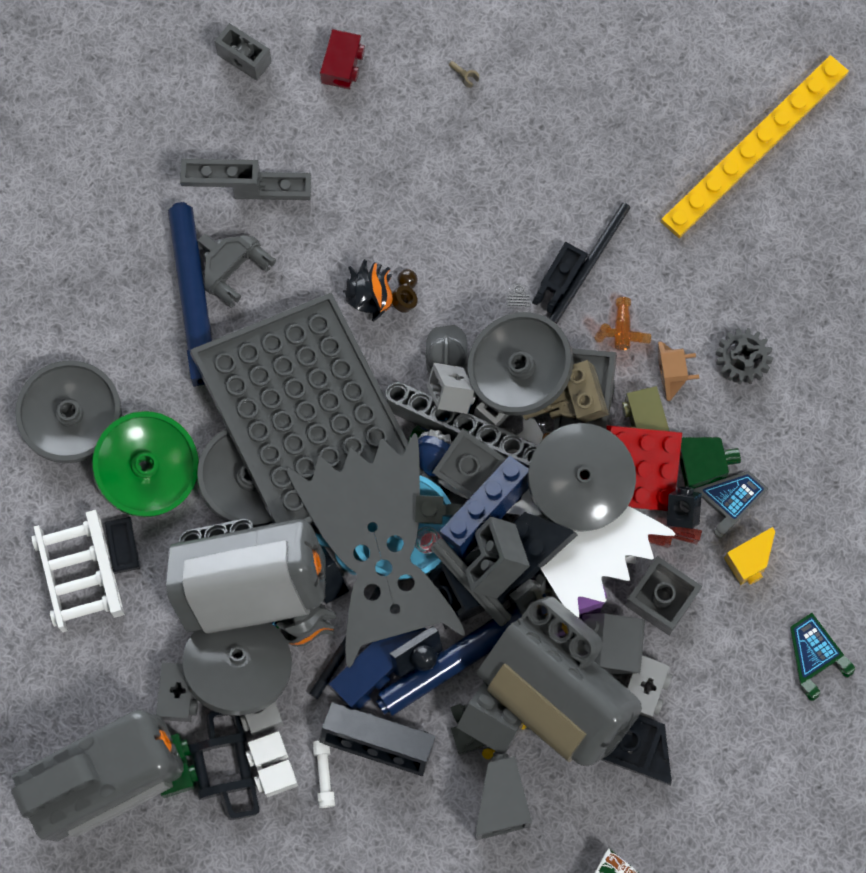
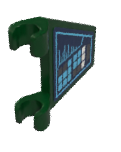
(814, 653)

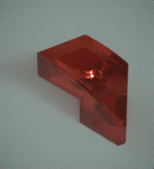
(683, 534)

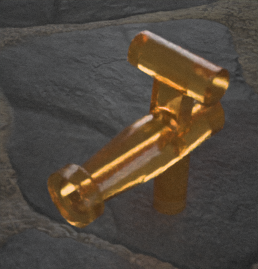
(622, 332)

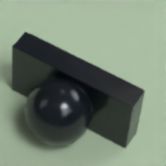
(417, 653)

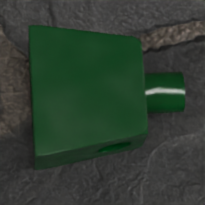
(705, 460)

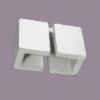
(264, 753)

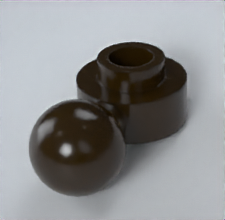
(404, 296)

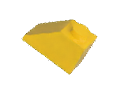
(751, 557)

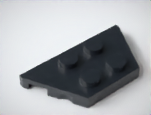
(541, 543)
(644, 751)

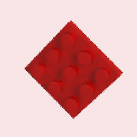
(655, 462)

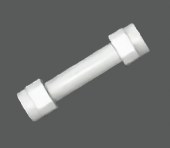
(325, 797)

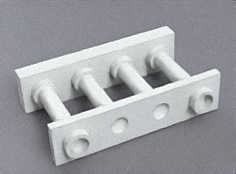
(103, 577)

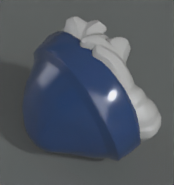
(432, 449)

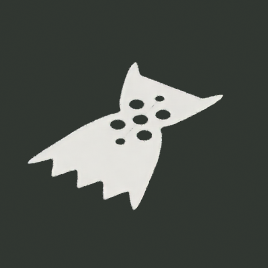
(594, 553)

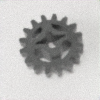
(743, 344)

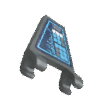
(732, 498)

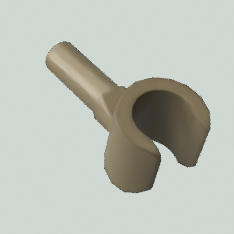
(465, 74)

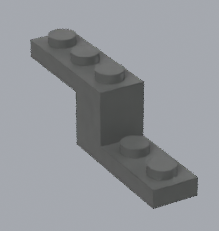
(245, 179)

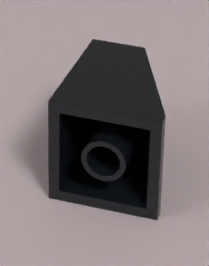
(454, 592)

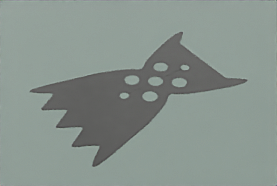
(343, 508)

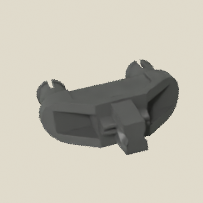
(225, 258)

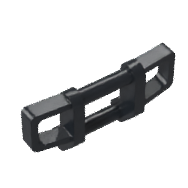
(246, 781)

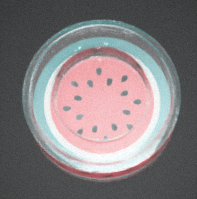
(426, 538)

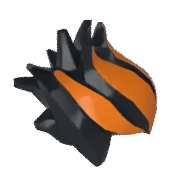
(369, 290)

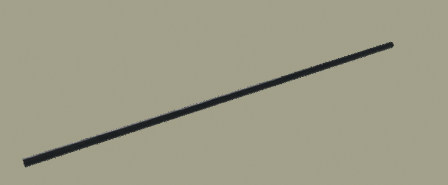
(555, 316)

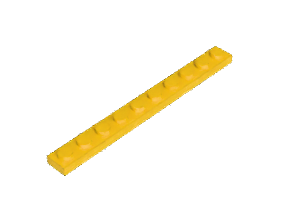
(754, 147)

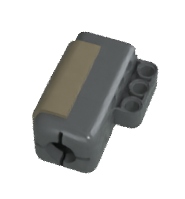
(558, 686)

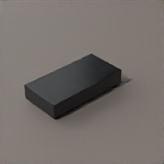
(122, 545)

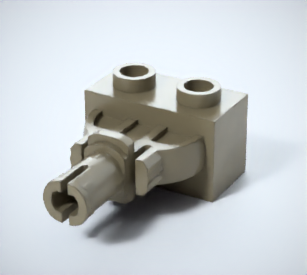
(581, 397)

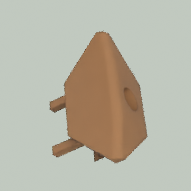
(673, 369)

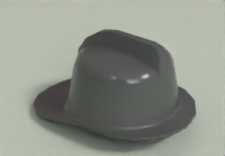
(446, 346)

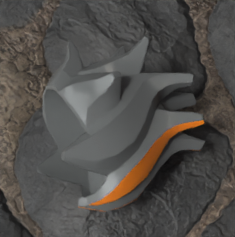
(308, 627)

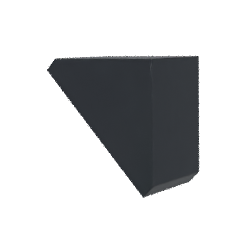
(335, 584)

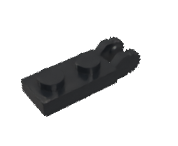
(560, 274)

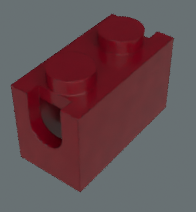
(341, 59)

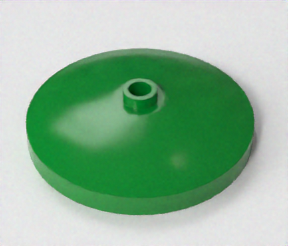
(152, 440)

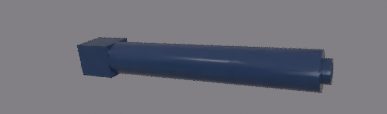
(190, 282)
(448, 664)

